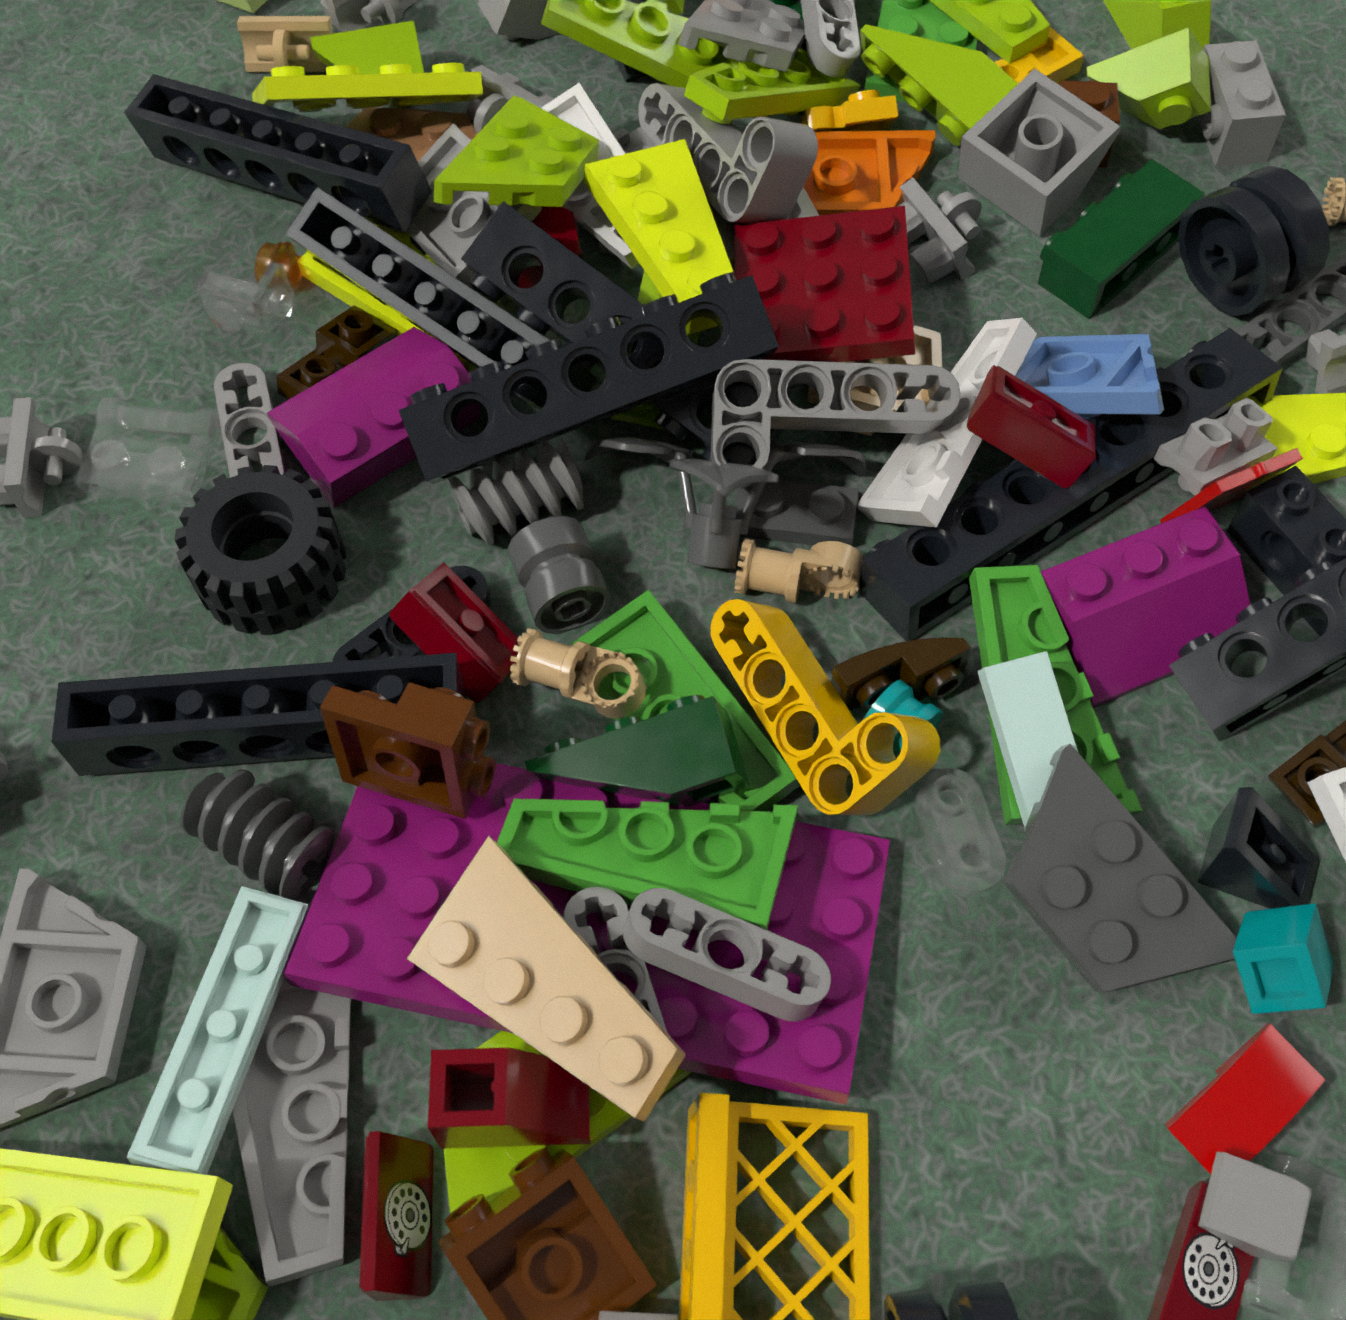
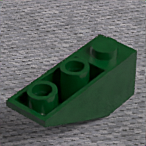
(668, 757)

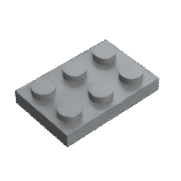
(450, 229)

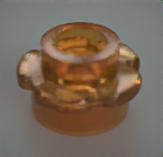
(279, 253)

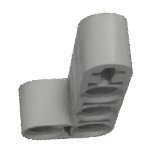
(743, 174)
(835, 407)

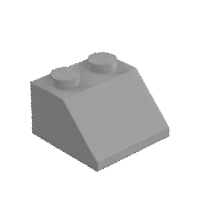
(1035, 151)

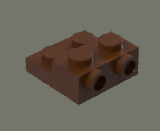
(413, 750)
(544, 1247)

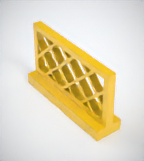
(712, 1201)

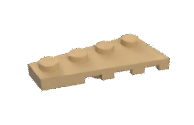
(536, 976)

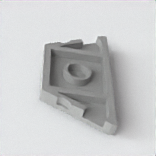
(749, 31)
(62, 998)

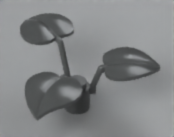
(716, 528)

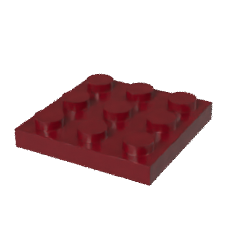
(832, 283)

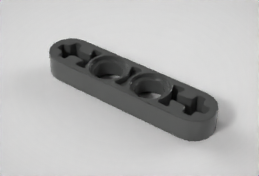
(1305, 310)

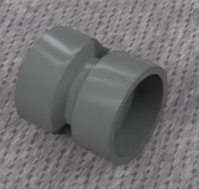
(559, 574)

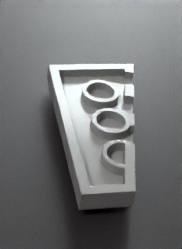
(296, 1133)

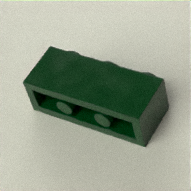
(1116, 238)

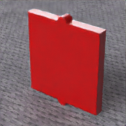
(1236, 485)

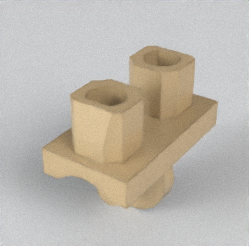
(282, 41)

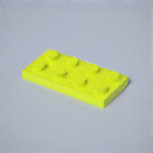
(103, 1238)

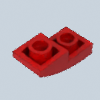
(1247, 1101)

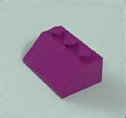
(350, 422)
(1145, 600)

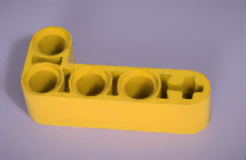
(763, 644)

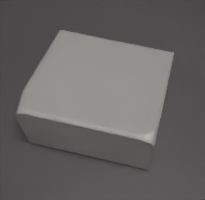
(1255, 1208)

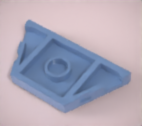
(1095, 373)

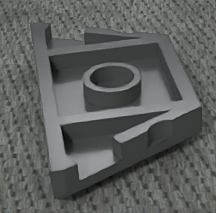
(1109, 887)

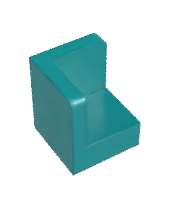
(1284, 959)

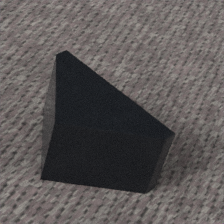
(1257, 855)

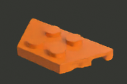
(865, 168)

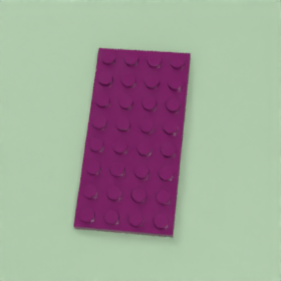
(404, 860)

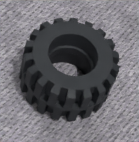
(251, 510)

